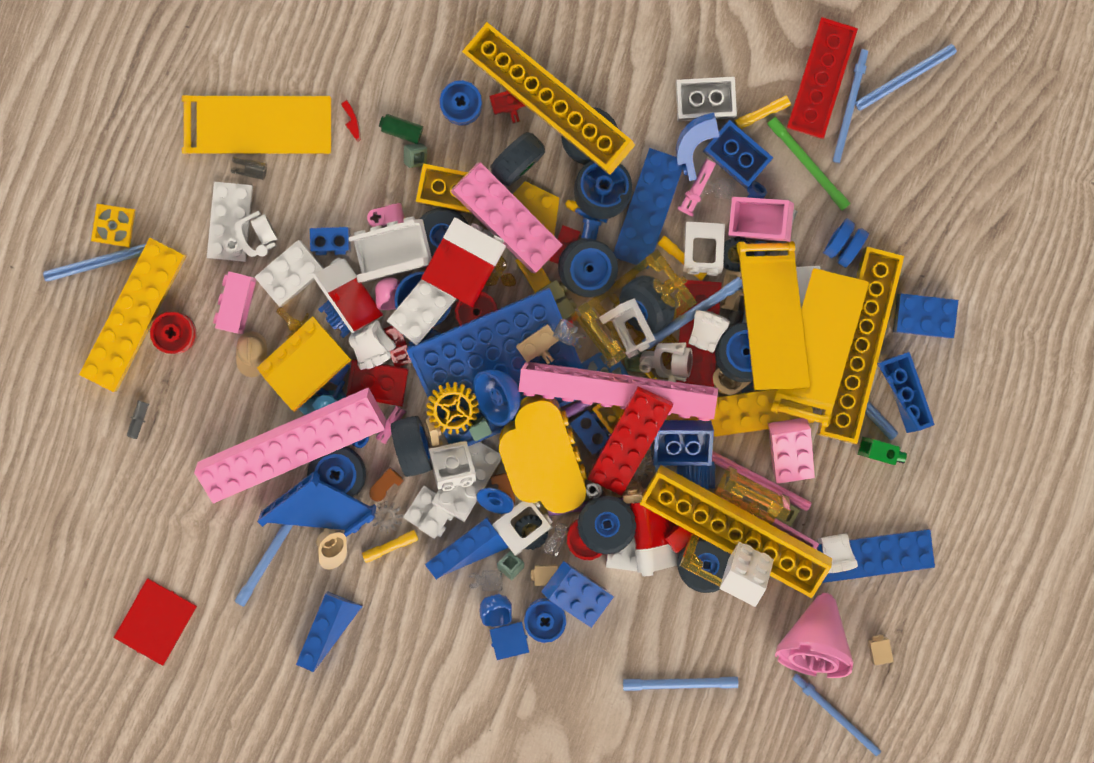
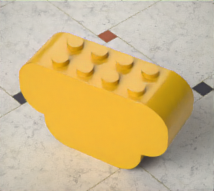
(542, 456)

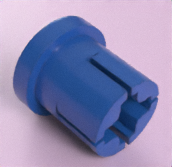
(590, 229)

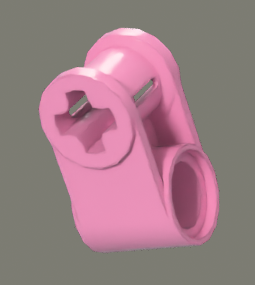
(388, 214)

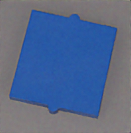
(509, 640)

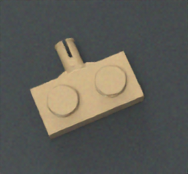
(731, 302)
(538, 344)
(432, 434)
(633, 492)

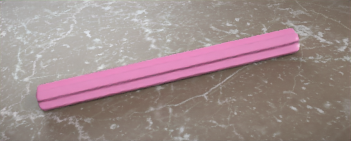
(794, 499)

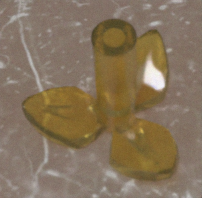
(506, 278)
(667, 288)
(292, 324)

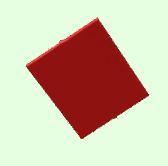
(155, 621)

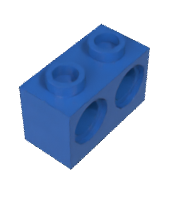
(330, 235)
(586, 434)

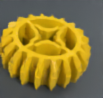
(449, 415)

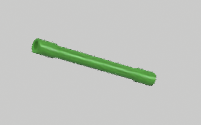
(836, 195)

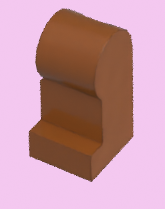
(503, 484)
(380, 488)

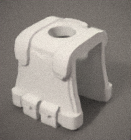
(707, 330)
(371, 345)
(840, 551)

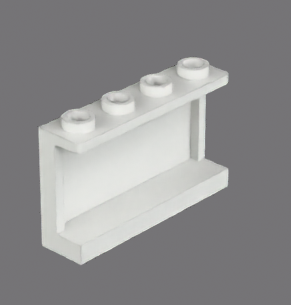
(391, 249)

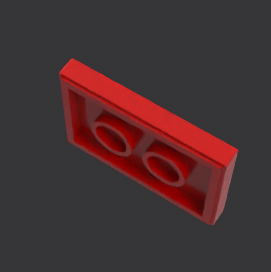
(384, 381)

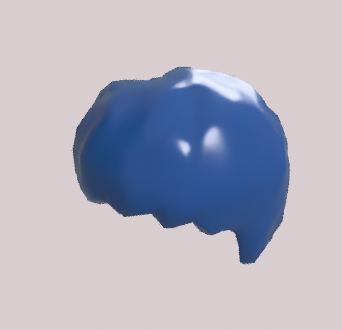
(496, 610)

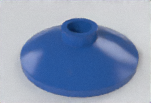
(495, 500)

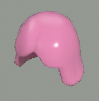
(385, 293)

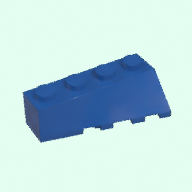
(907, 392)
(469, 548)
(329, 624)

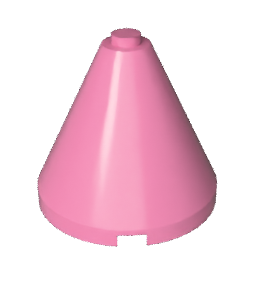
(817, 641)

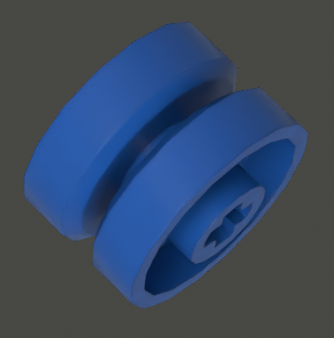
(457, 92)
(843, 241)
(537, 628)

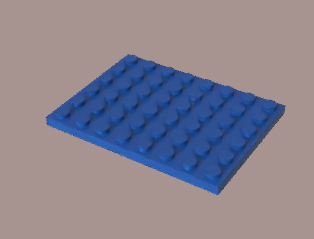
(488, 345)

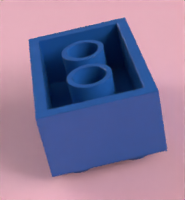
(738, 154)
(925, 316)
(683, 443)
(577, 594)

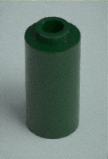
(401, 128)

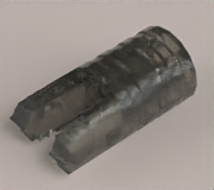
(252, 168)

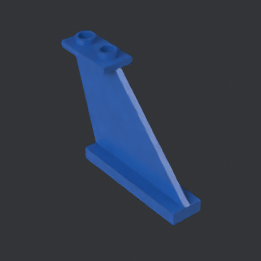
(319, 506)

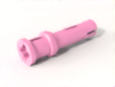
(697, 188)

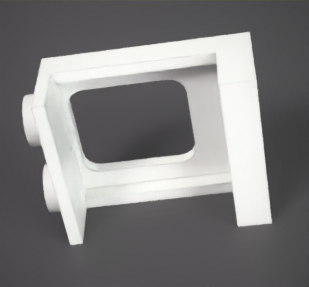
(704, 230)
(619, 316)
(510, 535)

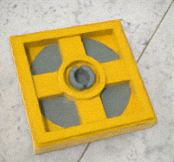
(113, 225)

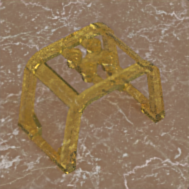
(587, 317)
(735, 495)

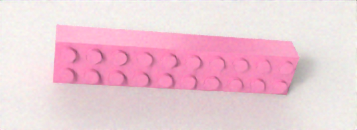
(614, 389)
(290, 445)

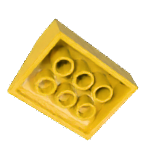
(303, 363)

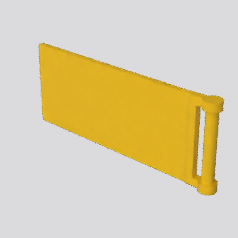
(258, 124)
(773, 317)
(829, 325)

